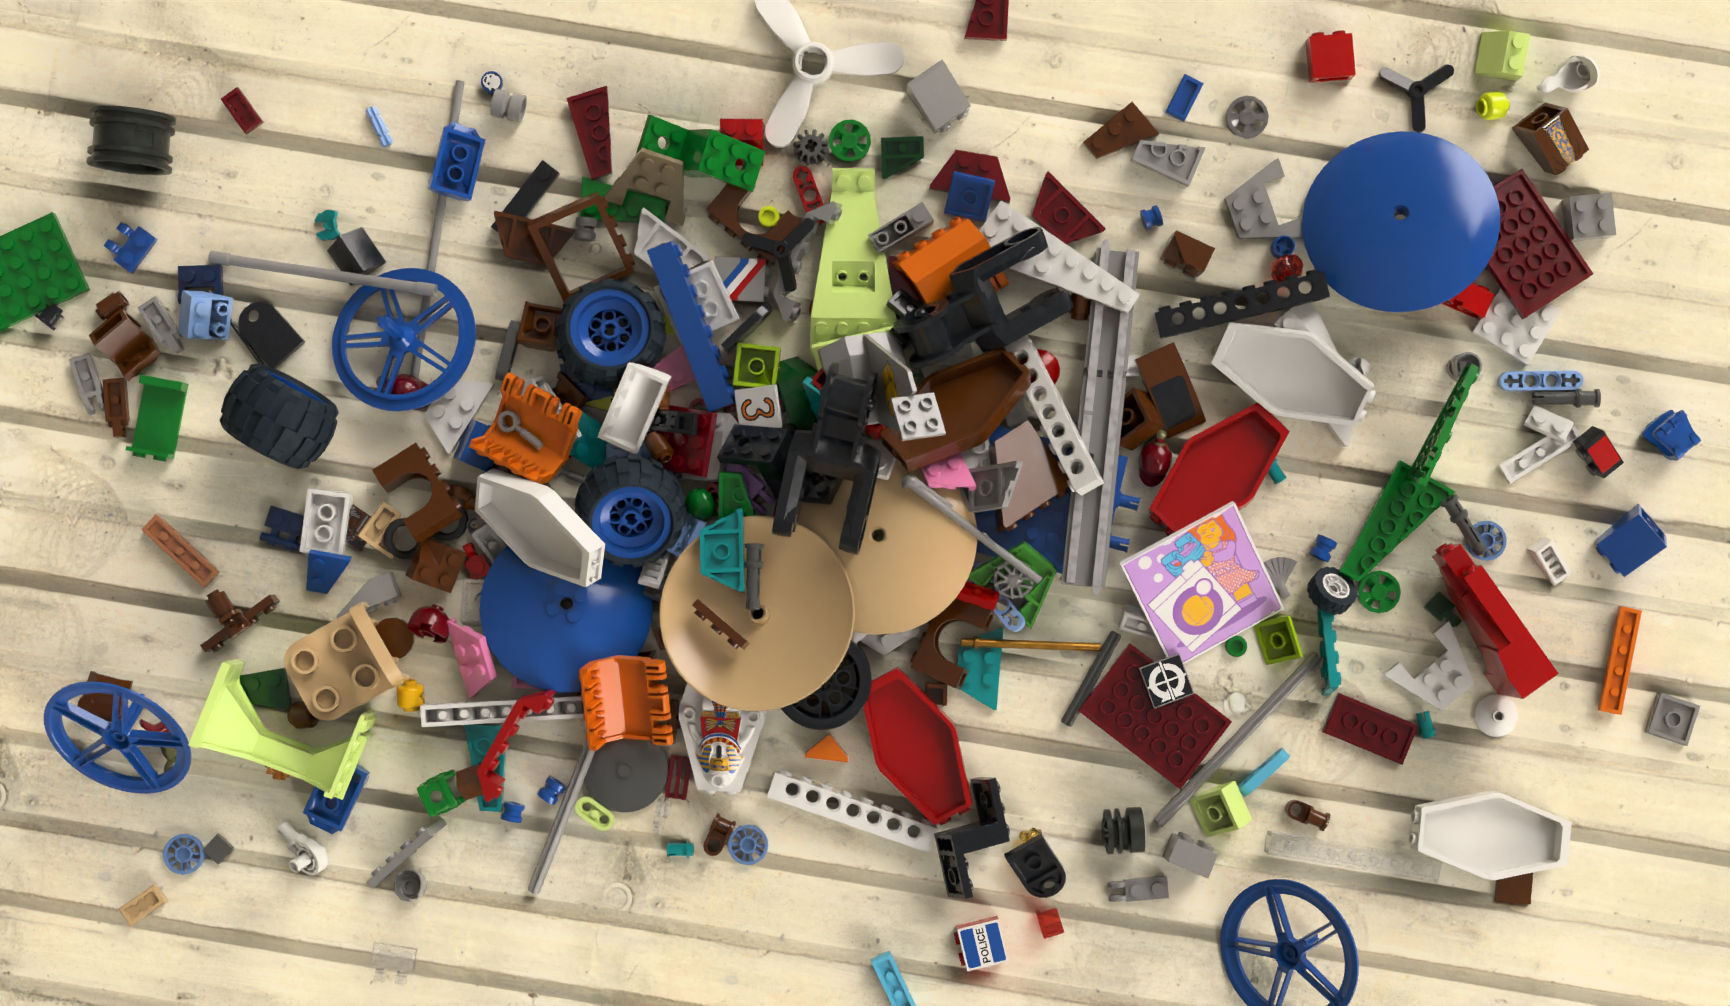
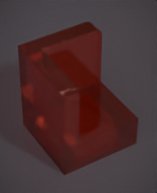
(1049, 922)

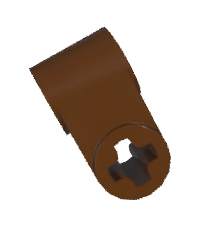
(718, 833)

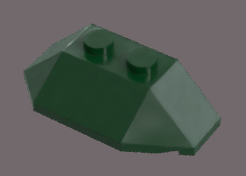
(792, 392)

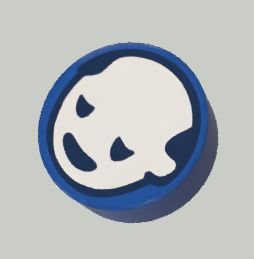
(491, 81)

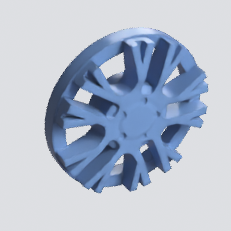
(1489, 540)
(748, 844)
(183, 854)

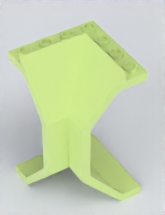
(234, 728)

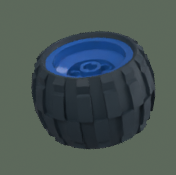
(592, 305)
(278, 416)
(638, 536)

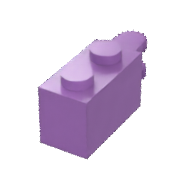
(754, 484)

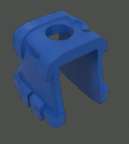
(1671, 434)

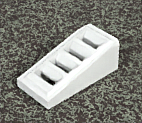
(1542, 549)
(656, 570)

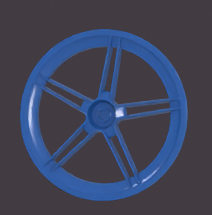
(402, 339)
(117, 736)
(1289, 951)

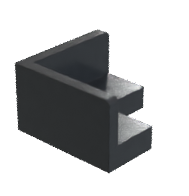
(901, 304)

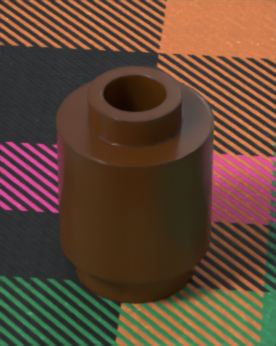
(111, 304)
(1081, 307)
(658, 447)
(219, 604)

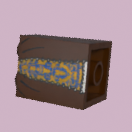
(1551, 137)

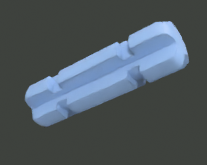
(379, 126)

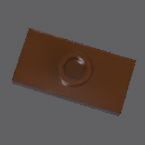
(674, 721)

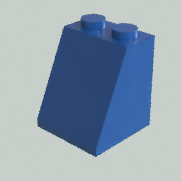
(1631, 541)

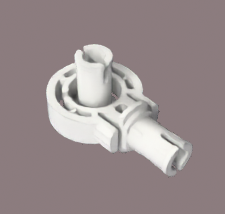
(304, 850)

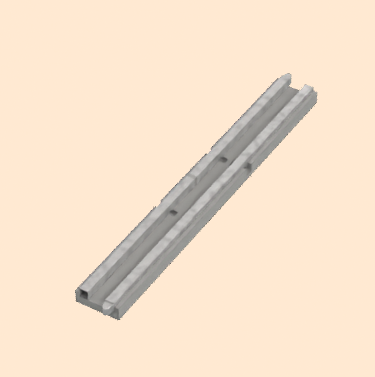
(1100, 427)

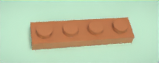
(180, 550)

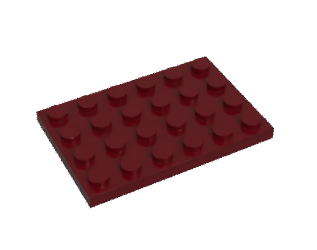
(1533, 252)
(1166, 738)

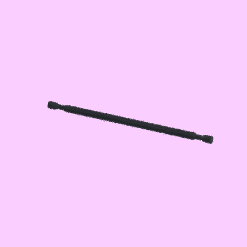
(243, 339)

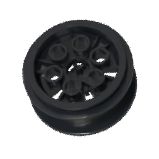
(847, 707)

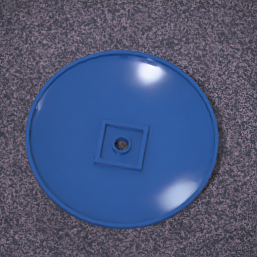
(548, 643)

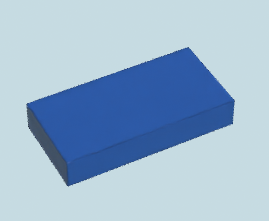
(1184, 98)

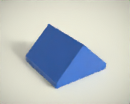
(469, 455)

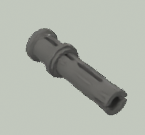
(1576, 398)
(1459, 516)
(753, 565)

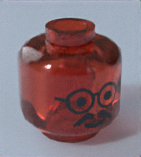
(1286, 266)

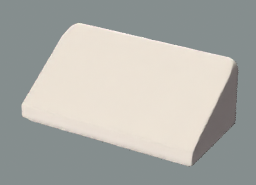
(1134, 621)

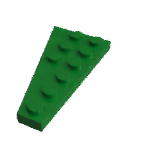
(1394, 516)

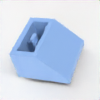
(205, 315)

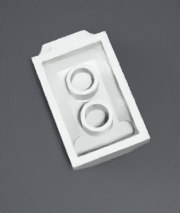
(325, 521)

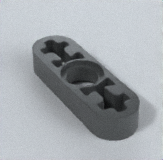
(508, 351)

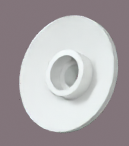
(1486, 711)

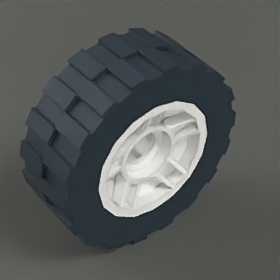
(1331, 591)

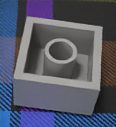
(1589, 217)
(1190, 855)

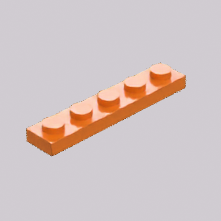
(1619, 660)

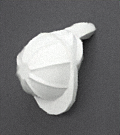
(1572, 75)

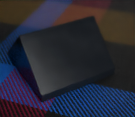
(356, 253)

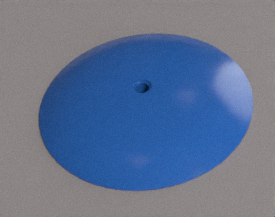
(1409, 261)

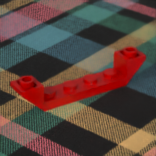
(491, 782)

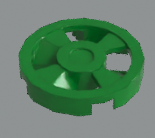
(849, 140)
(1378, 591)

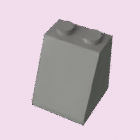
(938, 97)

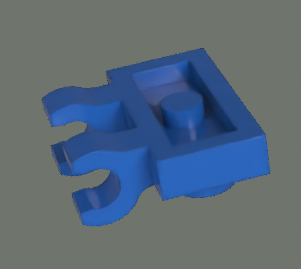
(134, 250)

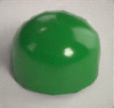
(700, 504)

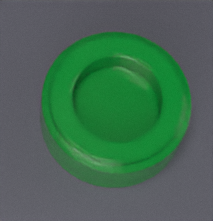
(1236, 646)

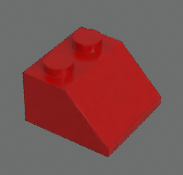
(745, 130)

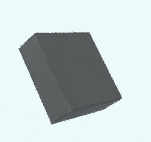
(218, 848)

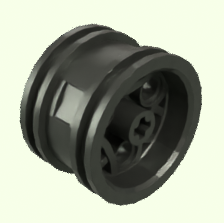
(131, 140)

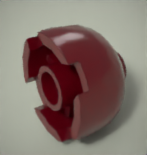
(430, 623)

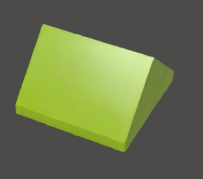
(1278, 640)

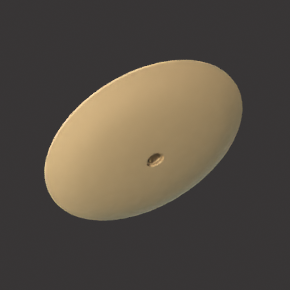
(916, 564)
(790, 648)

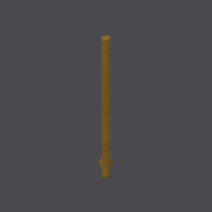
(976, 642)

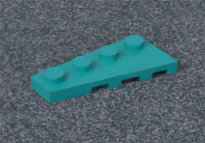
(479, 742)

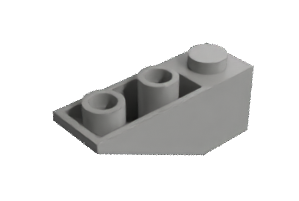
(901, 228)
(375, 592)

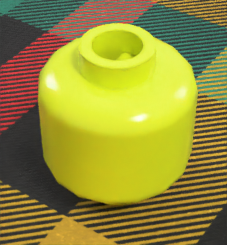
(1492, 105)

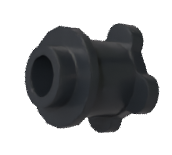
(50, 315)

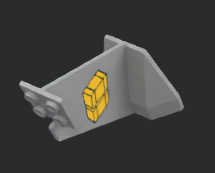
(895, 392)

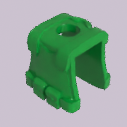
(439, 783)

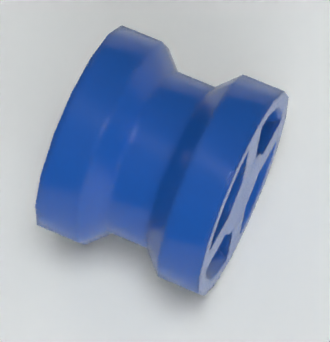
(1151, 217)
(512, 811)

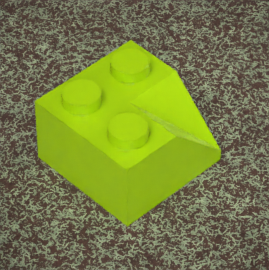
(756, 365)

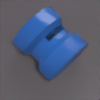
(1285, 244)
(1324, 546)
(552, 788)

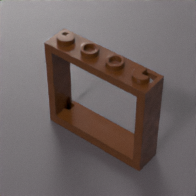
(562, 212)

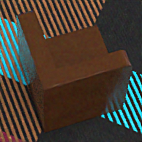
(937, 692)
(468, 782)

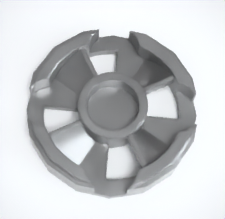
(1246, 117)

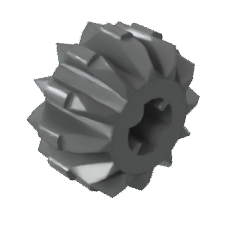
(803, 145)

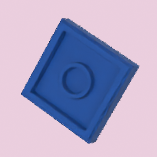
(969, 196)

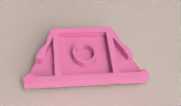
(948, 473)
(472, 656)

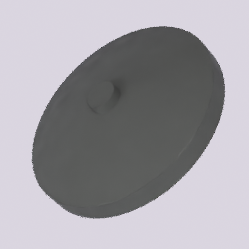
(627, 774)

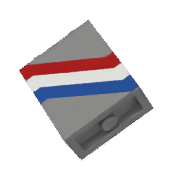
(744, 278)

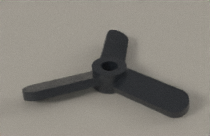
(1424, 85)
(784, 259)

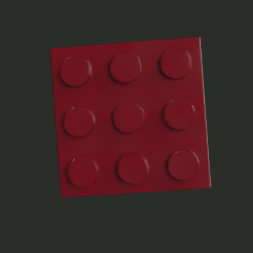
(692, 451)

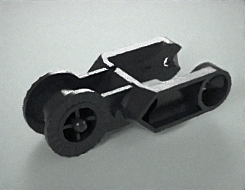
(973, 309)
(835, 449)

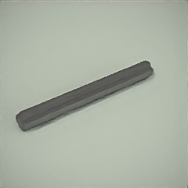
(1091, 678)

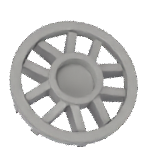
(1013, 580)

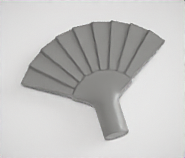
(1279, 571)

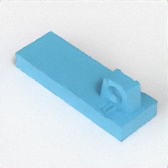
(892, 980)

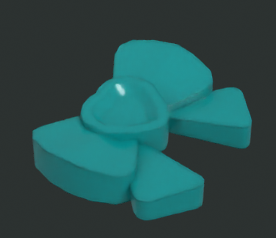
(329, 218)

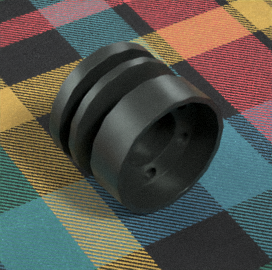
(1123, 830)

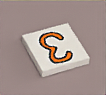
(758, 406)

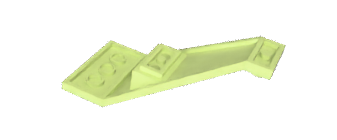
(851, 303)

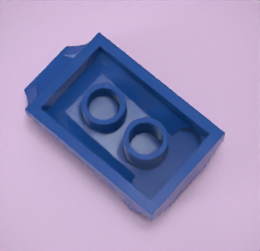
(457, 162)
(333, 813)

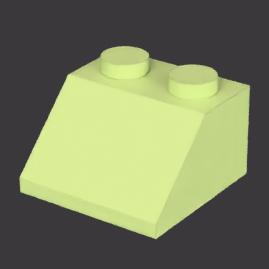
(1502, 54)
(1220, 809)

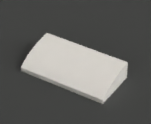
(634, 407)

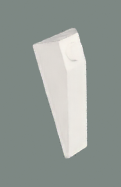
(1305, 319)

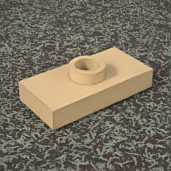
(143, 905)

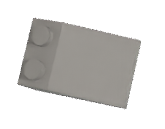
(723, 426)

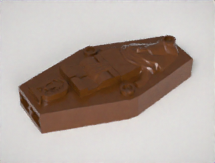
(971, 403)

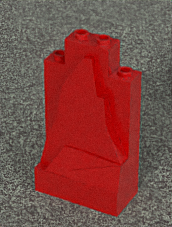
(1510, 653)

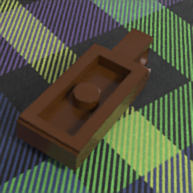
(116, 405)

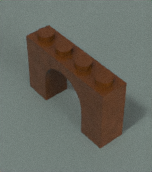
(725, 210)
(440, 509)
(929, 657)

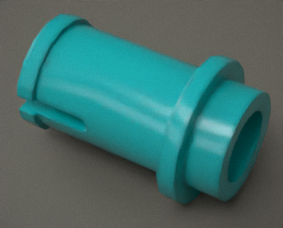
(1276, 473)
(1426, 726)
(680, 849)

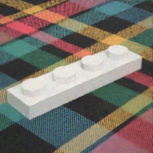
(1534, 456)

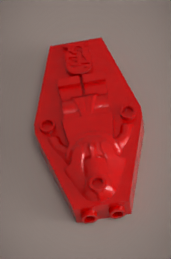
(1219, 468)
(917, 747)

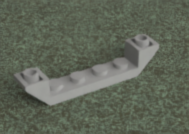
(789, 308)

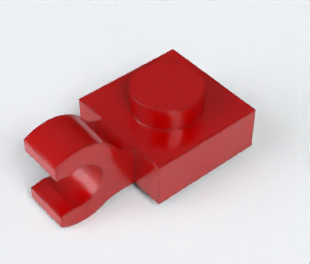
(477, 564)

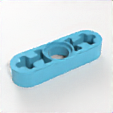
(1263, 772)

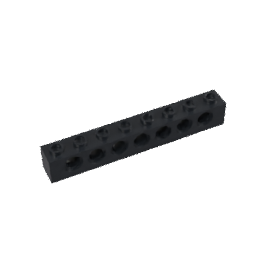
(1314, 278)

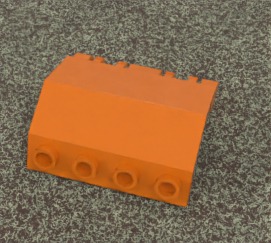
(938, 256)
(539, 417)
(625, 701)

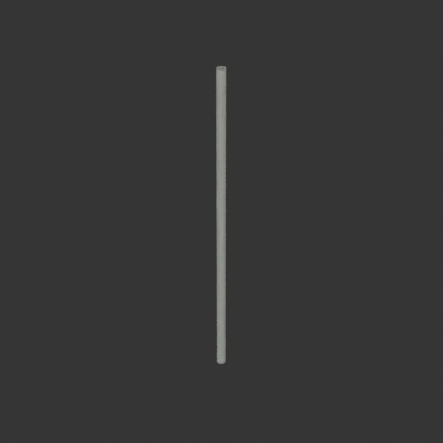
(436, 234)

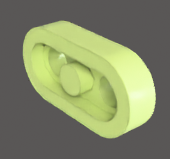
(594, 814)

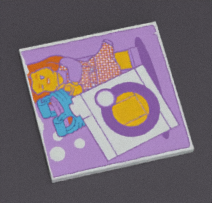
(1202, 584)

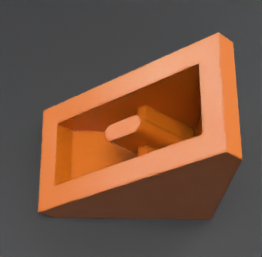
(827, 749)

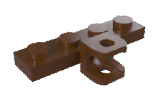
(237, 622)

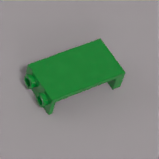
(159, 418)

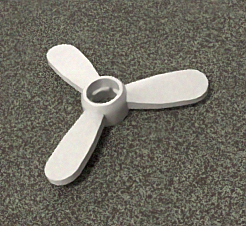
(857, 60)

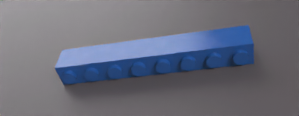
(691, 325)

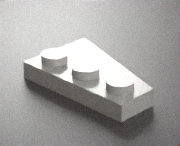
(1169, 160)

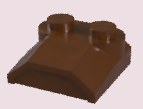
(538, 327)
(102, 703)

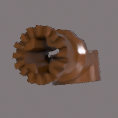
(463, 494)
(1308, 815)

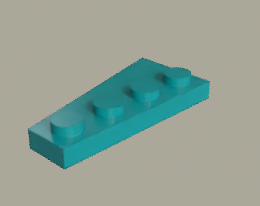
(1328, 652)

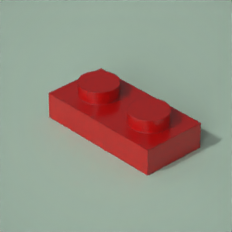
(979, 596)

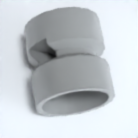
(508, 105)
(1457, 363)

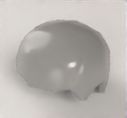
(410, 885)

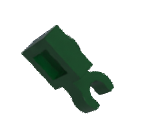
(1441, 608)

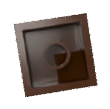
(1186, 254)
(1138, 420)
(436, 564)

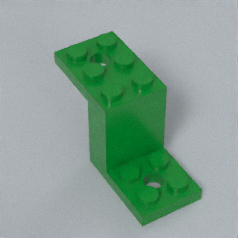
(704, 152)

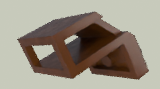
(125, 344)

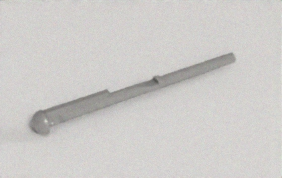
(945, 507)

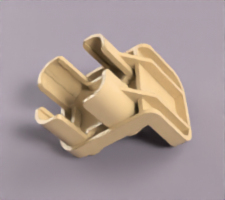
(342, 665)

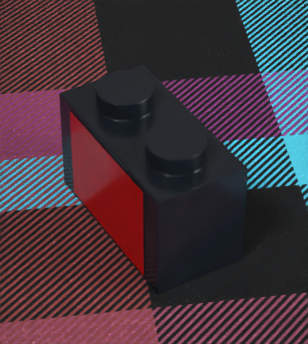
(1597, 452)

